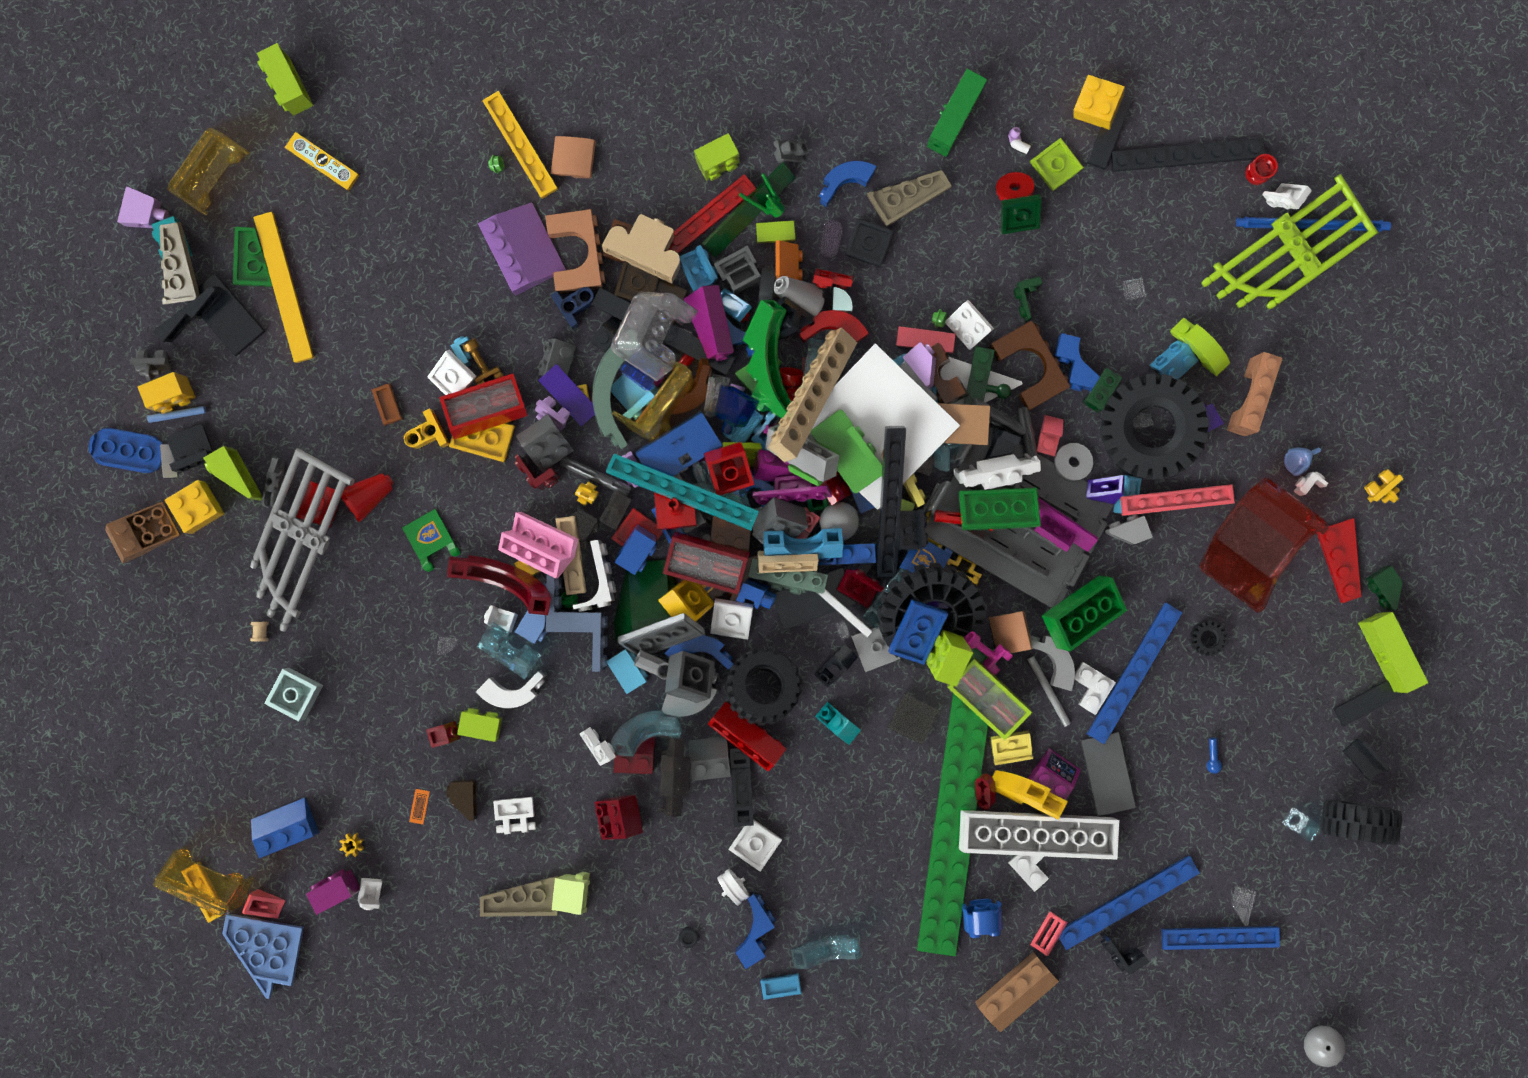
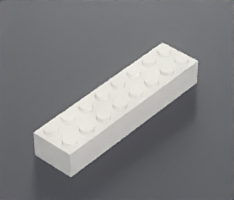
(1038, 835)

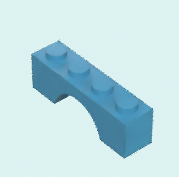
(826, 544)

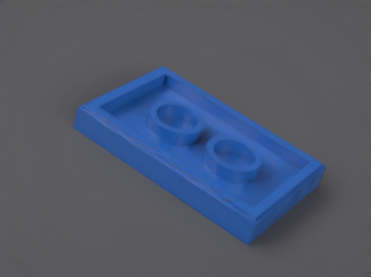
(918, 632)

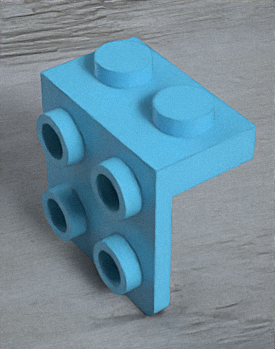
(632, 396)

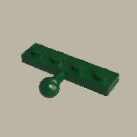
(979, 377)

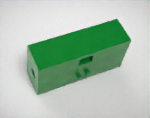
(956, 112)

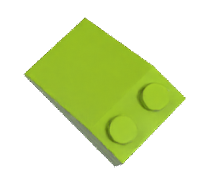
(229, 467)

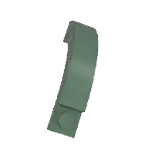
(601, 396)

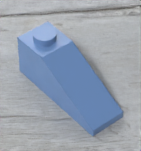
(533, 626)

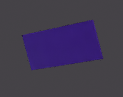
(568, 394)

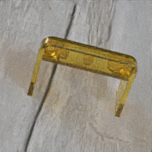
(204, 168)
(662, 404)
(201, 884)

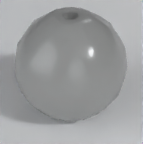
(840, 516)
(1324, 1046)

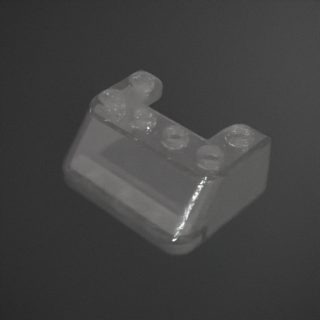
(645, 328)

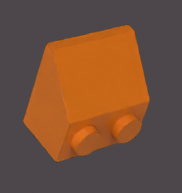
(787, 260)

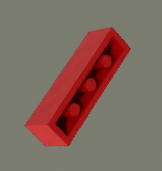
(747, 737)

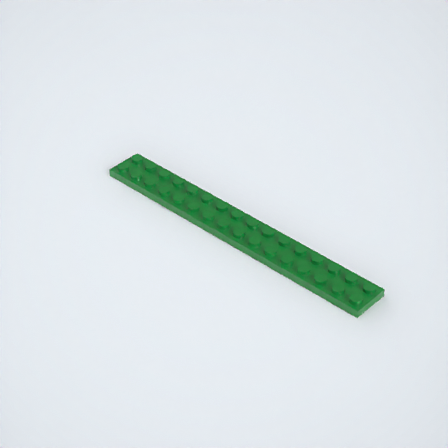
(947, 863)

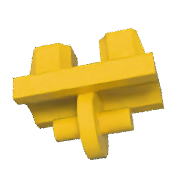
(1377, 492)

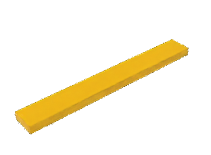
(283, 287)

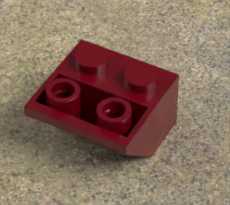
(618, 817)

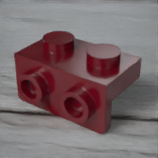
(859, 587)

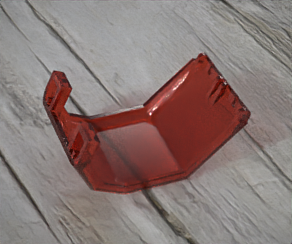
(1259, 542)

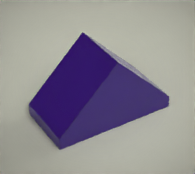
(1106, 489)

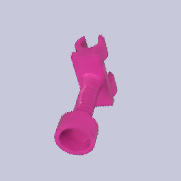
(973, 641)

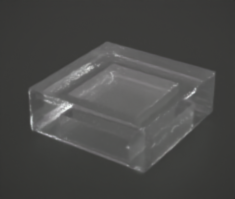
(1134, 289)

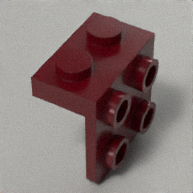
(547, 479)

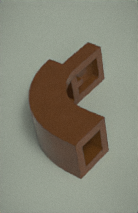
(698, 392)

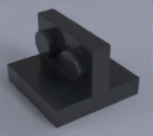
(794, 318)

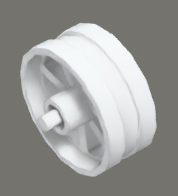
(733, 887)

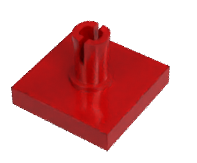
(673, 514)

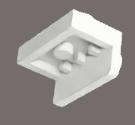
(1287, 196)

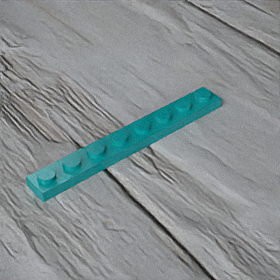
(682, 491)

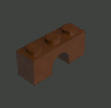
(949, 390)

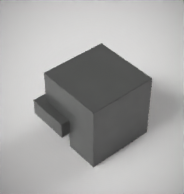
(739, 270)

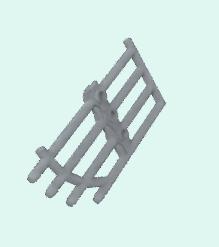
(298, 530)

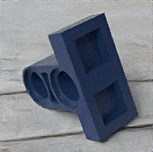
(574, 298)

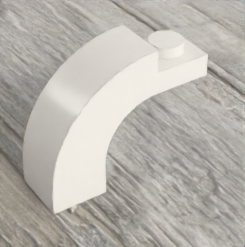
(499, 696)

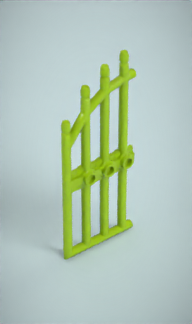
(1295, 243)

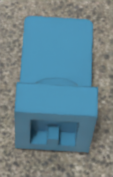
(759, 436)

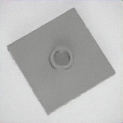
(872, 650)

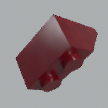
(641, 762)

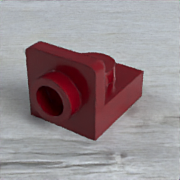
(443, 734)

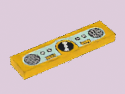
(322, 161)

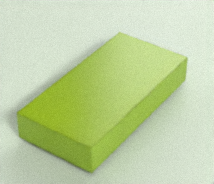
(774, 231)

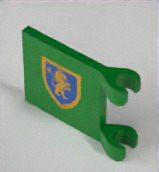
(428, 536)

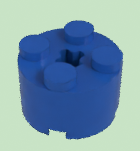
(983, 918)

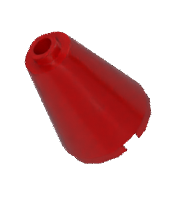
(366, 495)

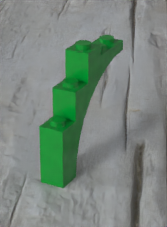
(764, 367)

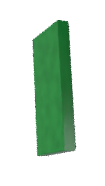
(999, 508)

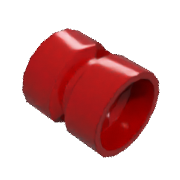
(1261, 169)
(791, 380)

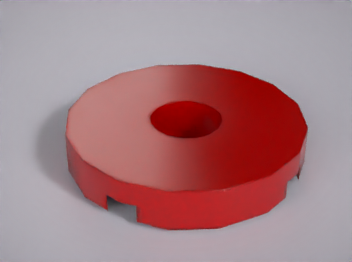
(1011, 180)

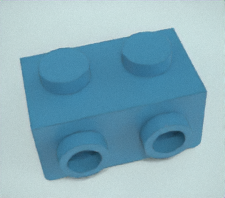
(698, 268)
(1175, 360)

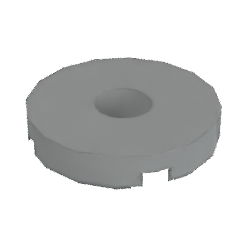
(1084, 458)

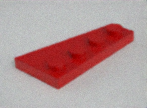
(1342, 558)

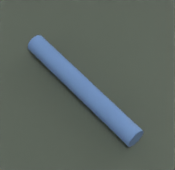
(176, 414)

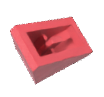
(263, 904)

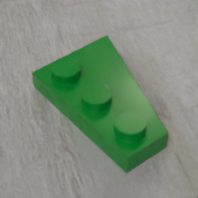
(249, 261)

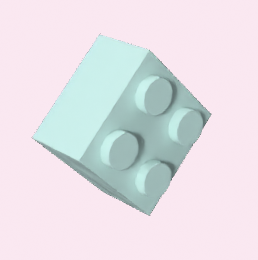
(293, 694)

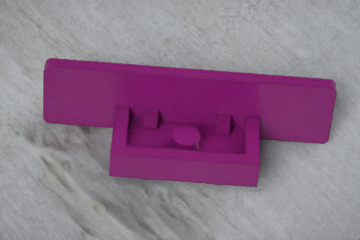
(792, 488)
(1063, 530)

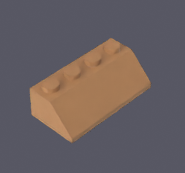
(1016, 992)

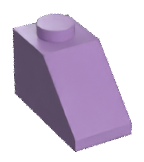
(922, 363)

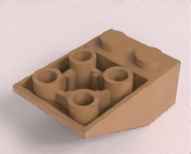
(141, 532)

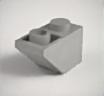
(1132, 531)

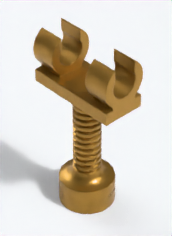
(471, 346)

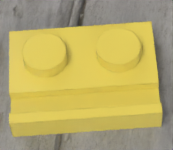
(916, 496)
(1013, 749)

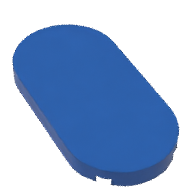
(126, 450)

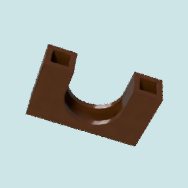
(1029, 339)

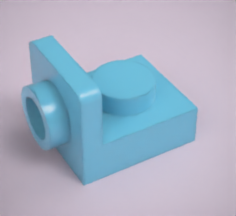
(460, 352)

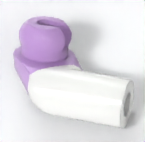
(1015, 140)

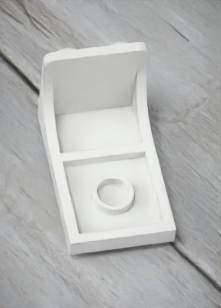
(606, 586)

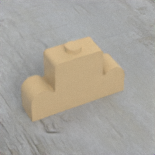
(645, 247)

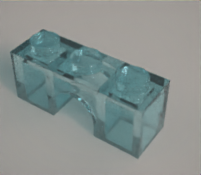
(496, 645)

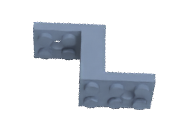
(577, 622)

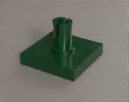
(1020, 214)

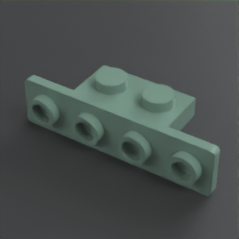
(794, 581)

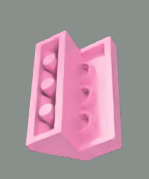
(539, 545)

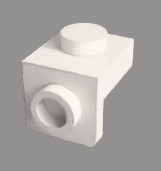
(1305, 483)
(501, 617)
(369, 893)

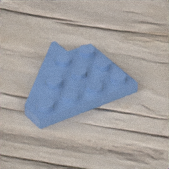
(265, 949)

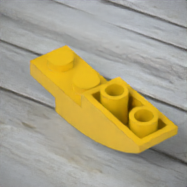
(1030, 792)

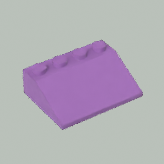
(521, 247)

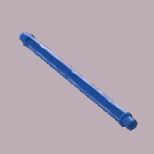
(1253, 222)

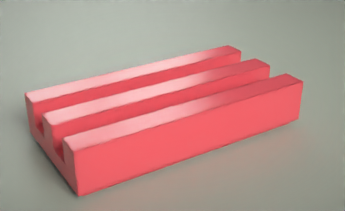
(1047, 950)

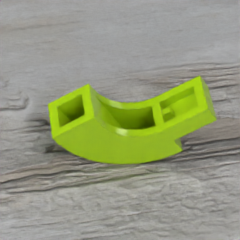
(1203, 345)

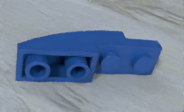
(853, 555)

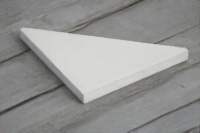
(962, 370)

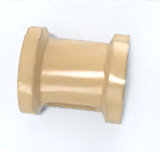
(259, 631)

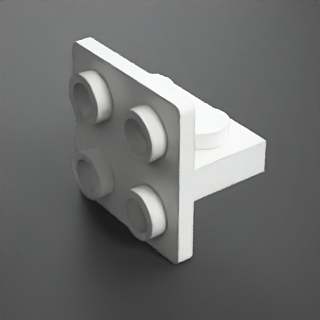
(969, 324)

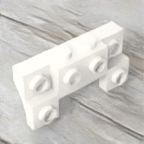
(998, 471)

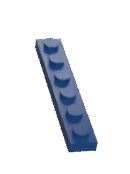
(1220, 938)

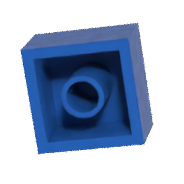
(636, 549)

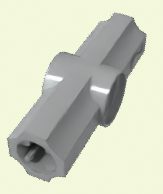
(651, 663)

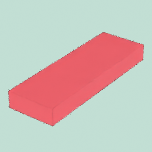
(911, 337)

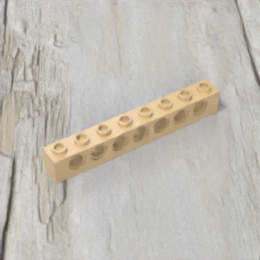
(812, 395)

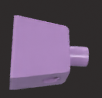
(140, 210)

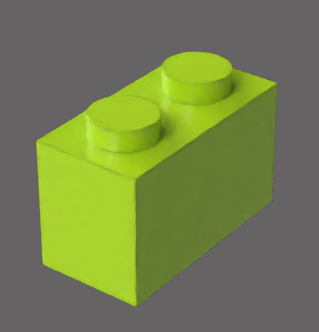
(480, 725)

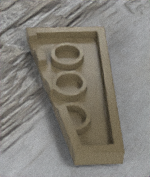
(522, 900)

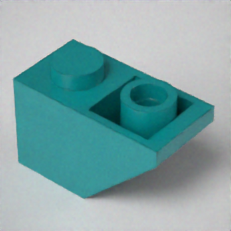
(838, 723)

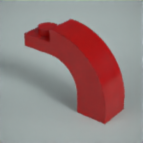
(834, 320)

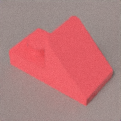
(1049, 435)

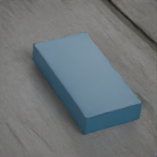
(734, 305)
(781, 986)

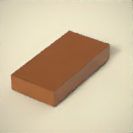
(387, 404)

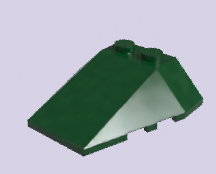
(640, 598)

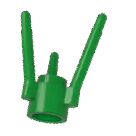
(773, 204)

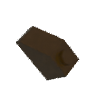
(463, 797)

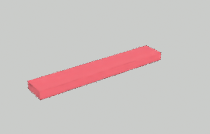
(1177, 500)

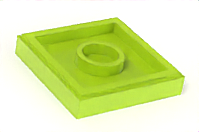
(1056, 164)

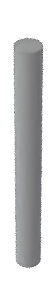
(1049, 691)

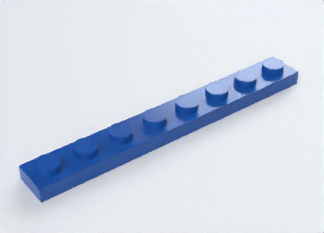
(1134, 673)
(1128, 902)

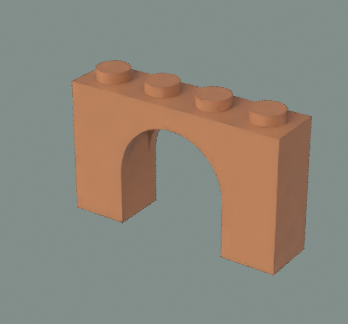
(581, 225)
(1263, 372)

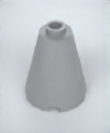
(802, 293)

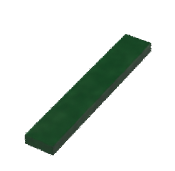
(746, 212)

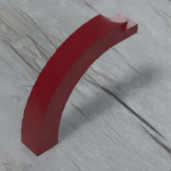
(503, 575)

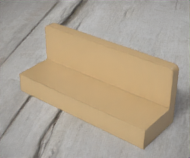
(787, 563)

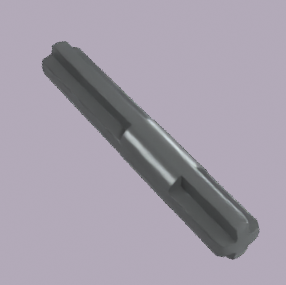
(595, 476)

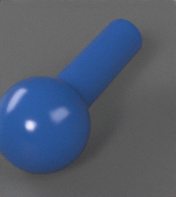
(1213, 765)

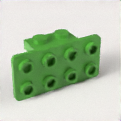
(856, 457)

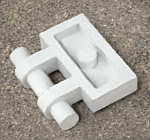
(512, 809)

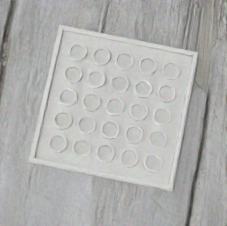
(882, 395)

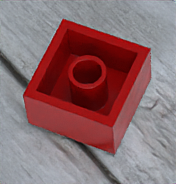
(729, 468)

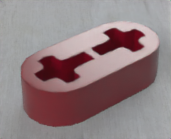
(985, 788)

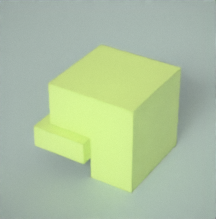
(571, 893)

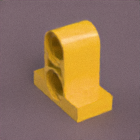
(421, 432)

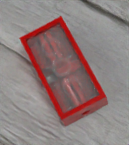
(483, 406)

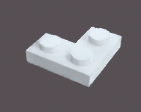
(1097, 684)
(602, 751)
(1028, 870)

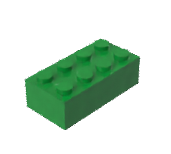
(1084, 613)

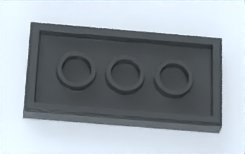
(662, 635)
(1108, 775)

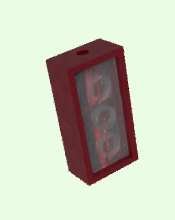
(706, 562)

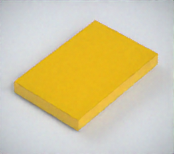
(489, 443)

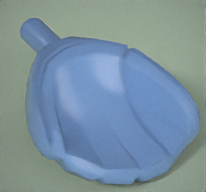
(1299, 460)

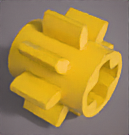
(586, 493)
(356, 842)

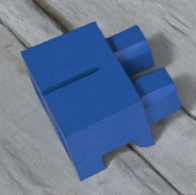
(756, 592)

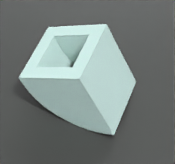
(841, 301)

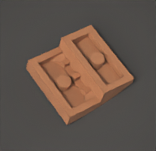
(573, 157)
(1011, 631)

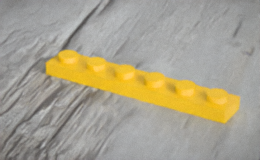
(520, 144)

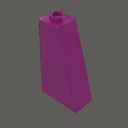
(711, 322)

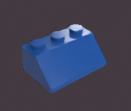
(283, 827)

